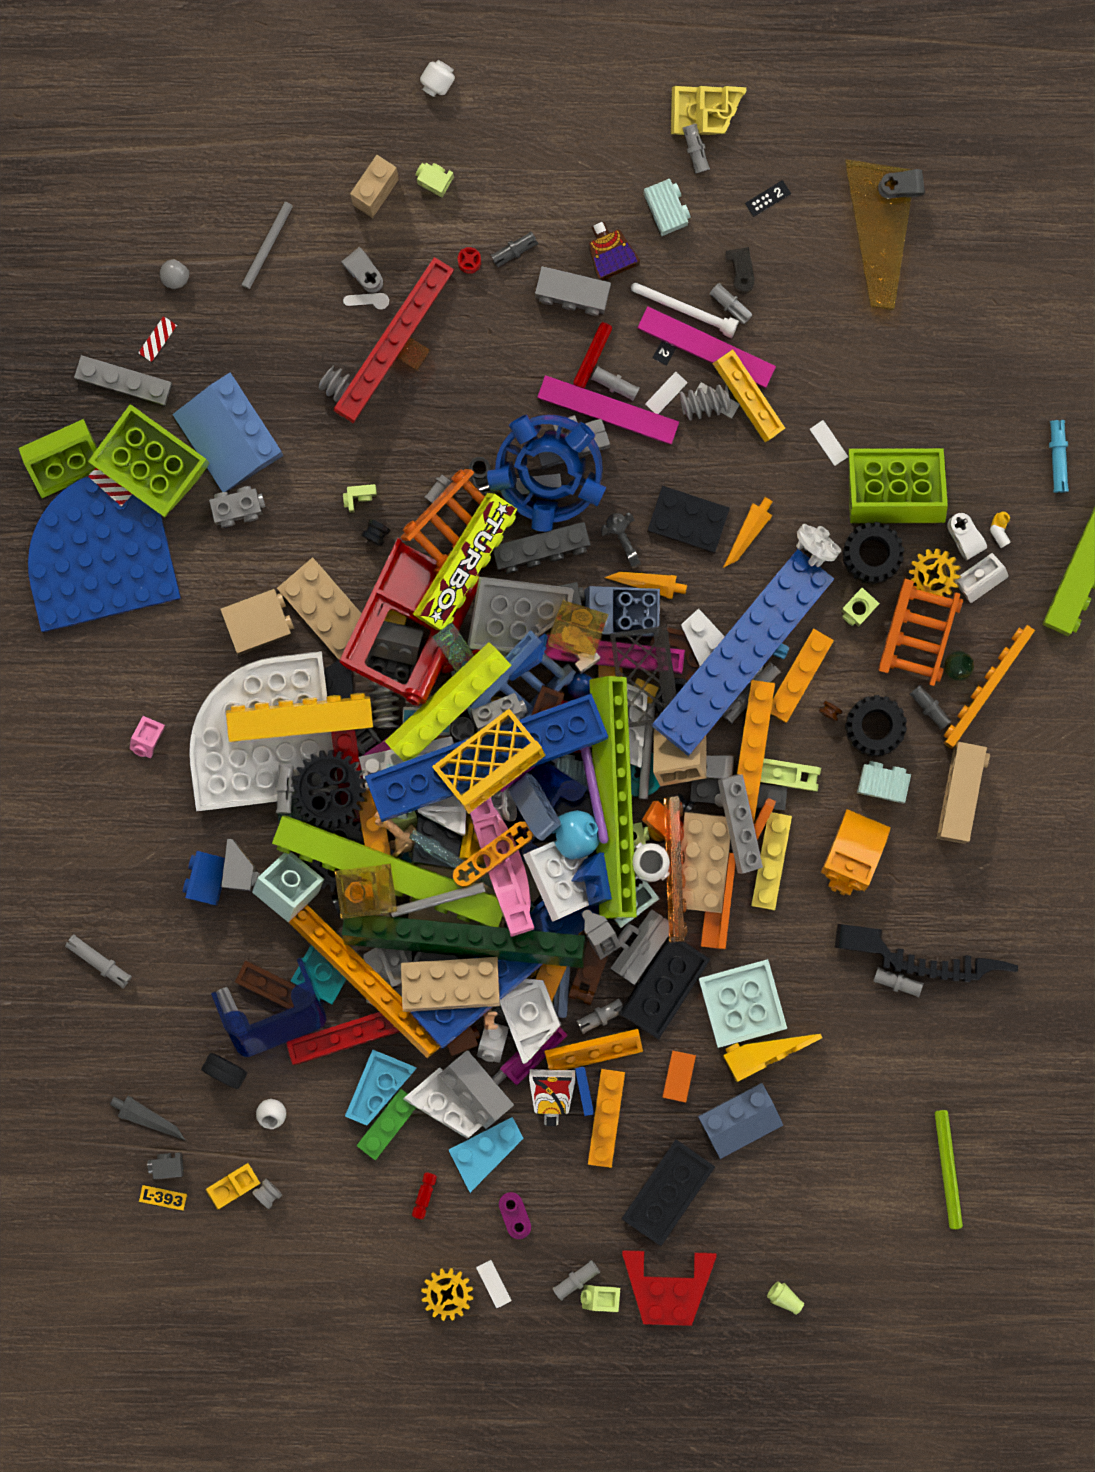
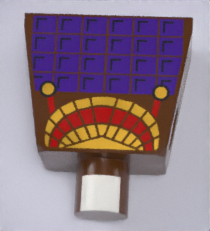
(611, 253)

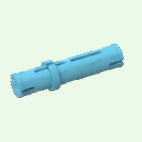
(1059, 460)

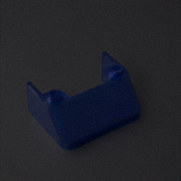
(300, 1020)

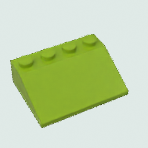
(148, 461)
(897, 486)

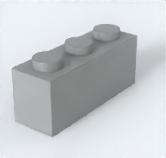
(572, 291)
(476, 1089)

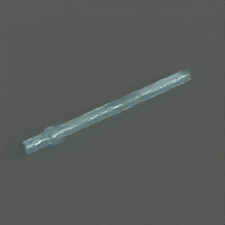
(433, 847)

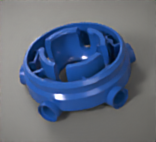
(563, 444)

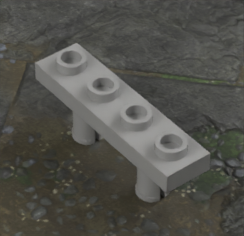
(740, 823)

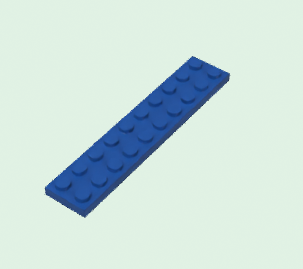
(742, 652)
(417, 785)
(450, 1023)

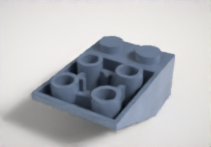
(627, 607)

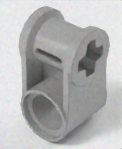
(361, 268)
(719, 766)

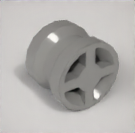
(267, 1193)

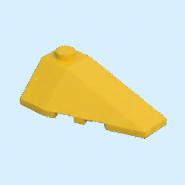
(754, 1057)

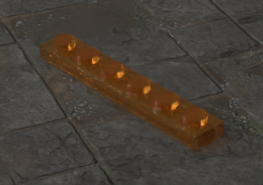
(675, 880)

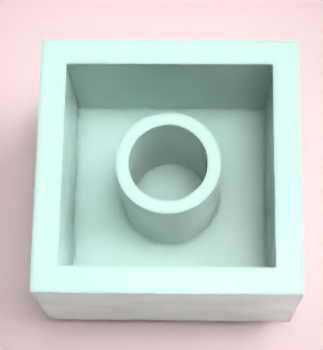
(288, 885)

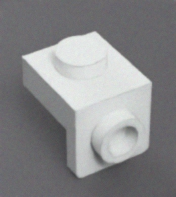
(492, 1043)

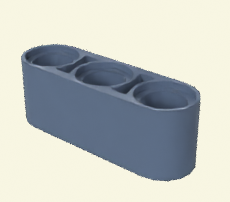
(534, 806)

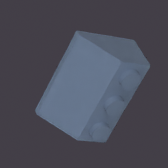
(740, 1120)

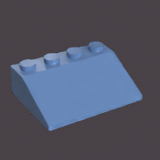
(227, 433)

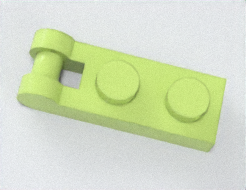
(789, 774)

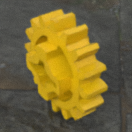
(940, 564)
(437, 1287)

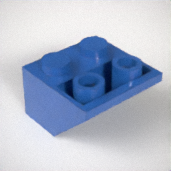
(205, 878)

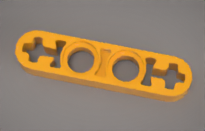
(495, 857)

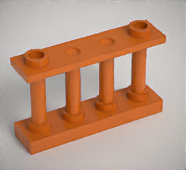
(412, 529)
(902, 615)

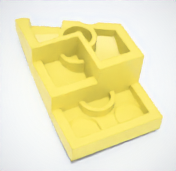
(705, 106)

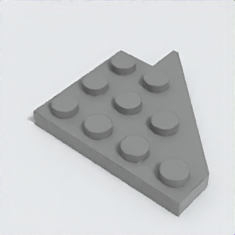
(510, 609)

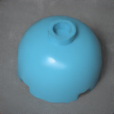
(576, 835)

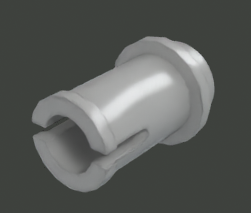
(441, 484)

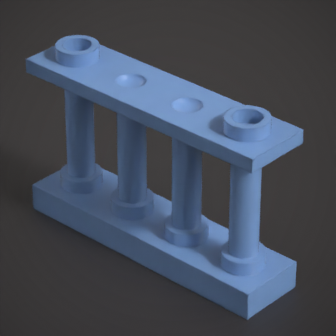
(519, 653)

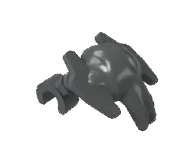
(617, 524)

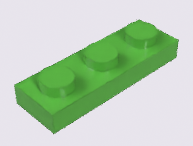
(386, 1125)

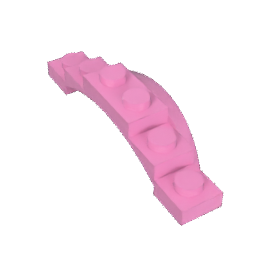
(509, 877)

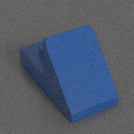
(595, 876)

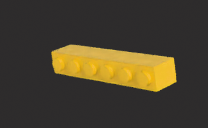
(299, 718)

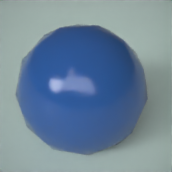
(579, 686)

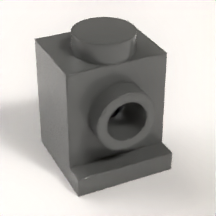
(166, 1166)

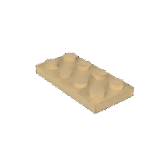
(321, 605)
(706, 861)
(450, 984)

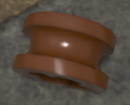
(830, 711)

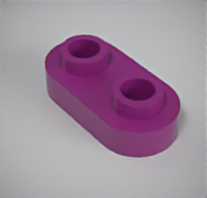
(515, 1215)

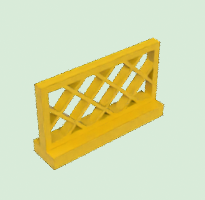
(497, 778)

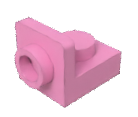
(146, 737)

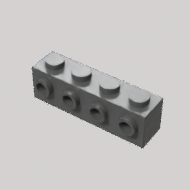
(541, 547)

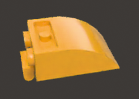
(855, 853)

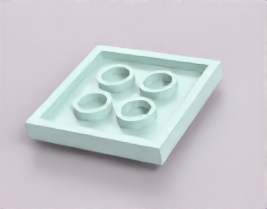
(742, 1003)

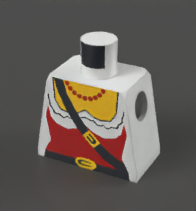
(551, 1093)

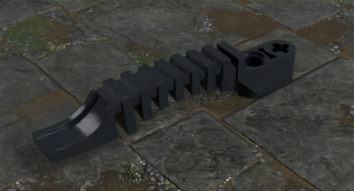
(869, 940)

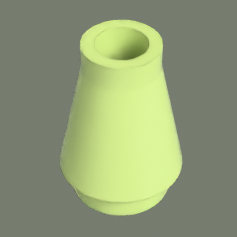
(783, 1297)

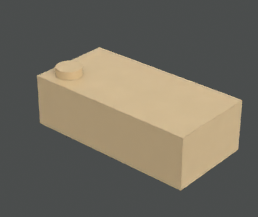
(962, 792)

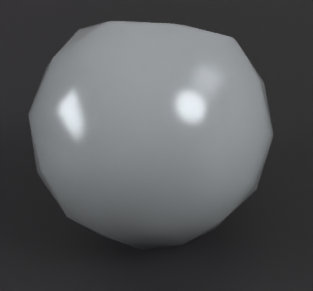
(174, 274)

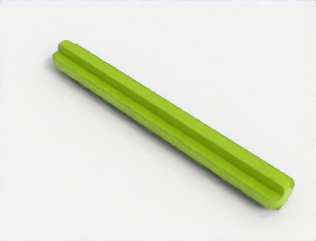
(948, 1169)

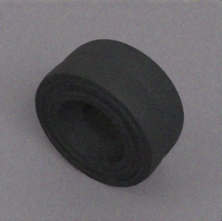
(224, 1071)

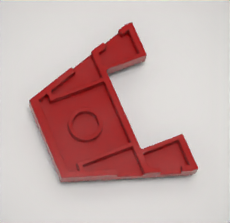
(668, 1298)

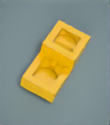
(232, 1186)

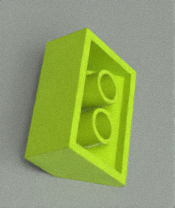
(59, 458)

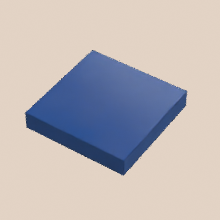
(584, 1091)

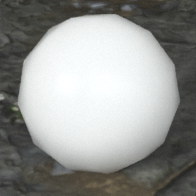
(271, 1114)

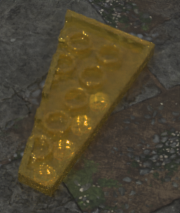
(880, 229)

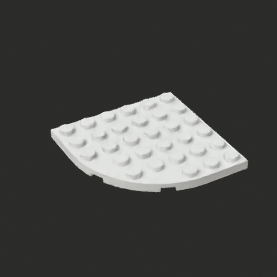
(248, 770)

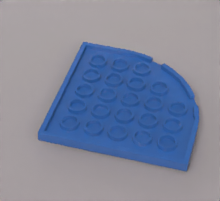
(97, 558)

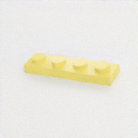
(772, 859)

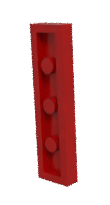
(347, 743)

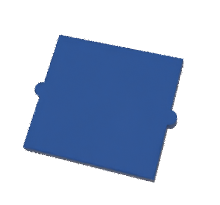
(532, 660)

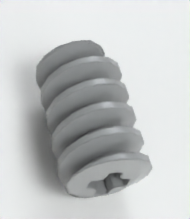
(334, 383)
(705, 402)
(383, 706)

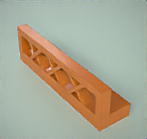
(716, 924)

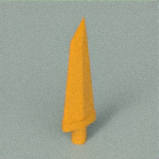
(751, 527)
(666, 583)

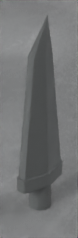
(139, 1114)

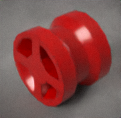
(469, 256)

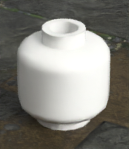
(437, 78)

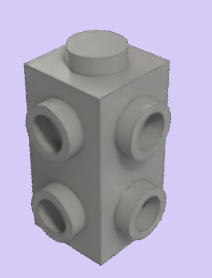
(244, 505)
(487, 713)

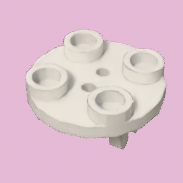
(817, 543)

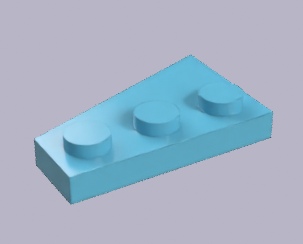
(377, 1085)
(483, 1152)

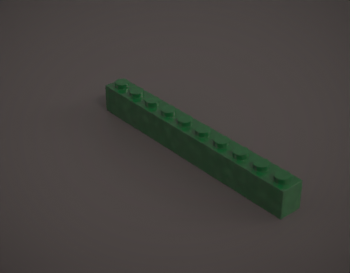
(464, 940)

